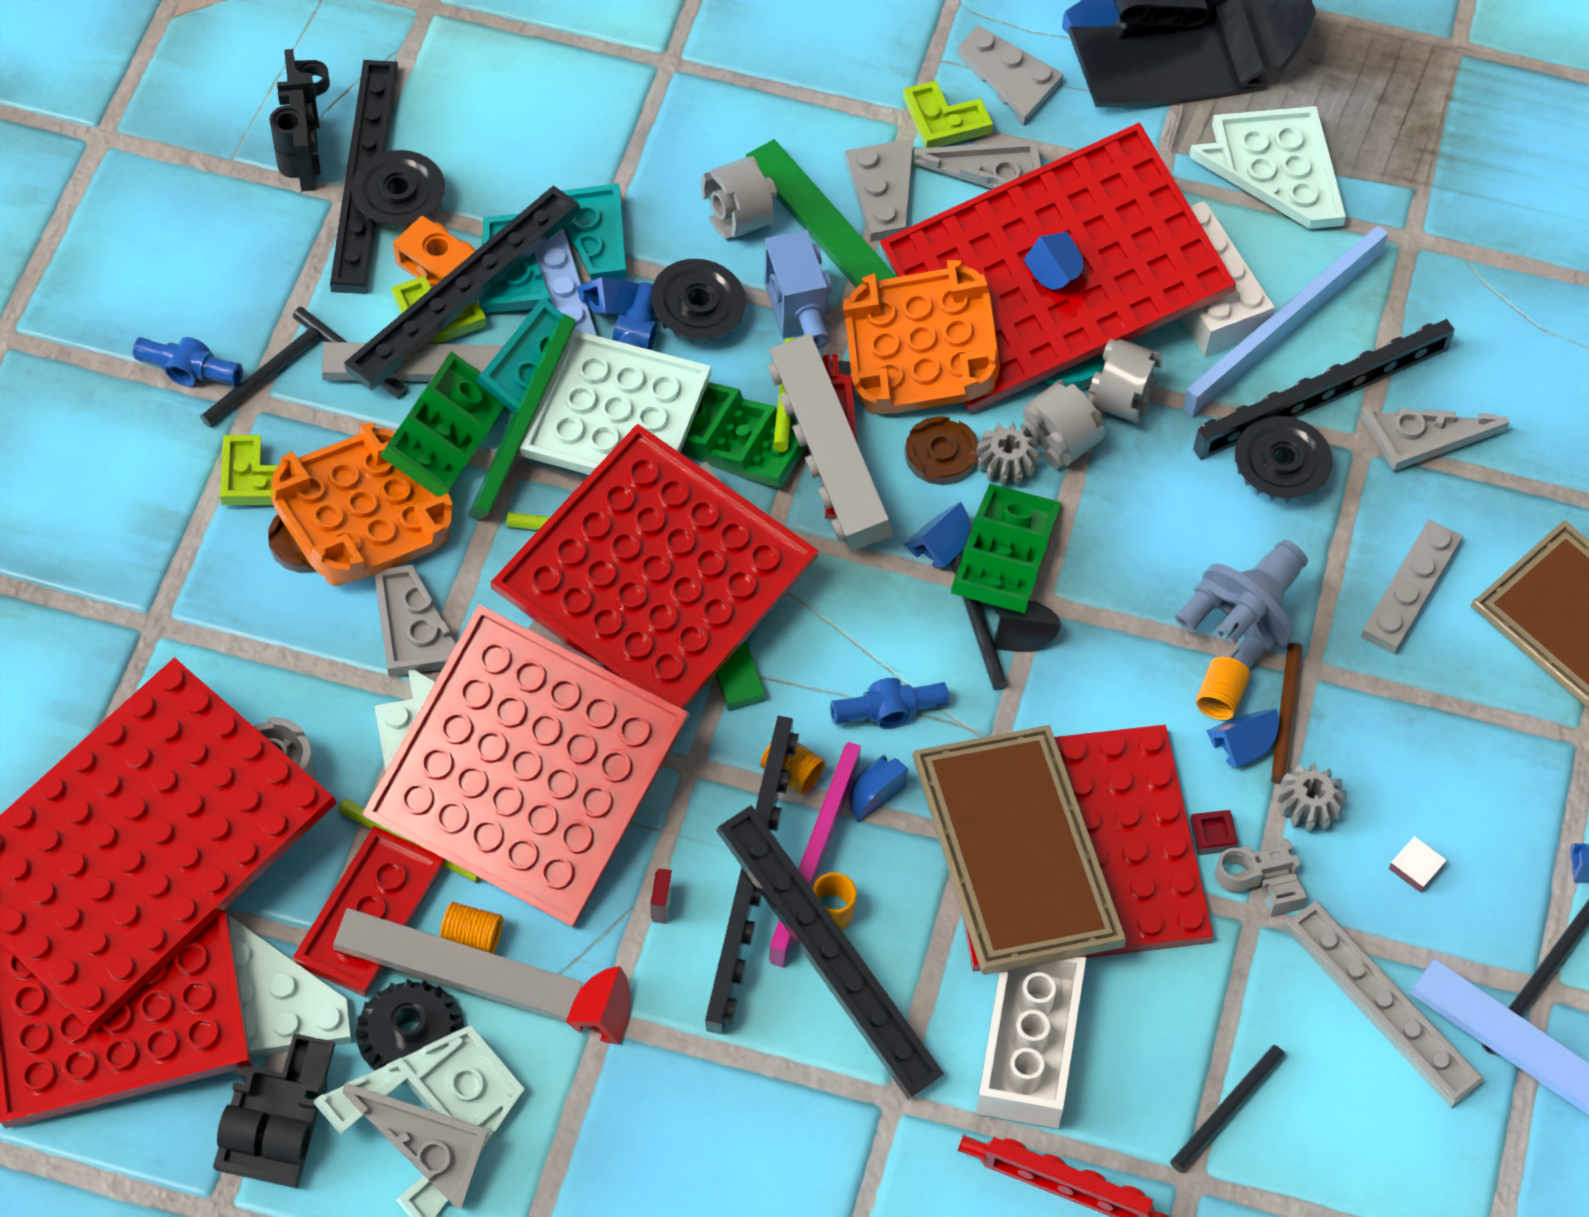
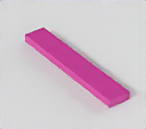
(820, 839)

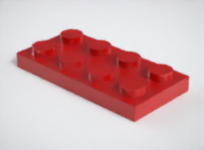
(383, 880)

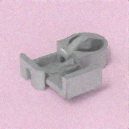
(1273, 870)

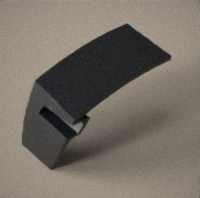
(1188, 49)

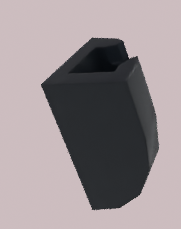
(1028, 630)

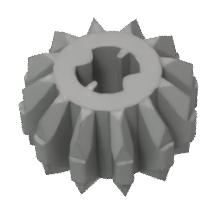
(1008, 454)
(1297, 803)

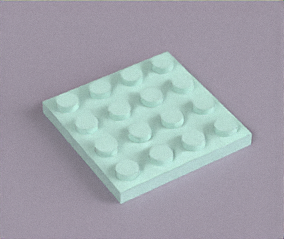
(603, 393)

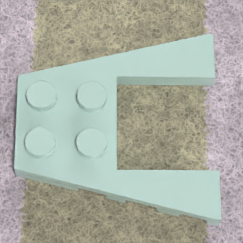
(451, 1077)

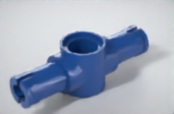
(638, 324)
(187, 361)
(889, 703)

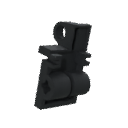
(296, 124)
(272, 1115)

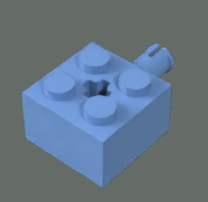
(797, 285)

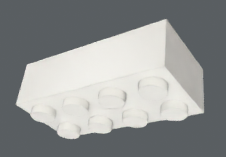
(1233, 316)
(1031, 1042)

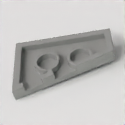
(1011, 72)
(881, 185)
(410, 623)

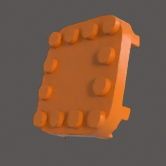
(922, 339)
(356, 509)

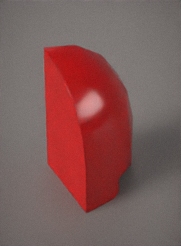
(603, 1005)

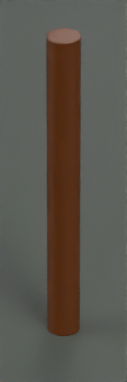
(1287, 712)

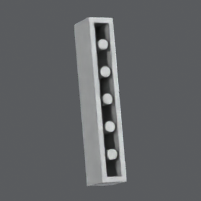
(830, 442)

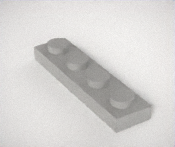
(1411, 586)

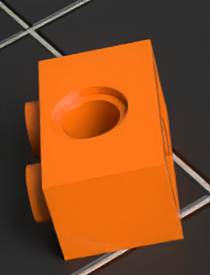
(429, 251)

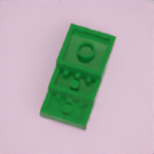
(443, 427)
(740, 437)
(1006, 548)

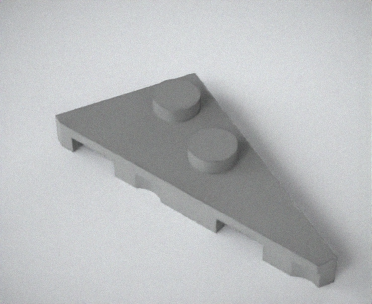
(982, 163)
(1418, 436)
(434, 1143)

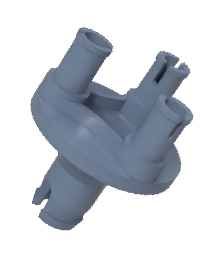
(1250, 601)

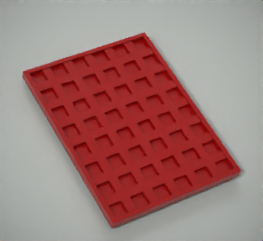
(1137, 244)
(144, 840)

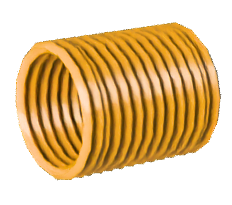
(1223, 688)
(804, 768)
(840, 886)
(472, 926)

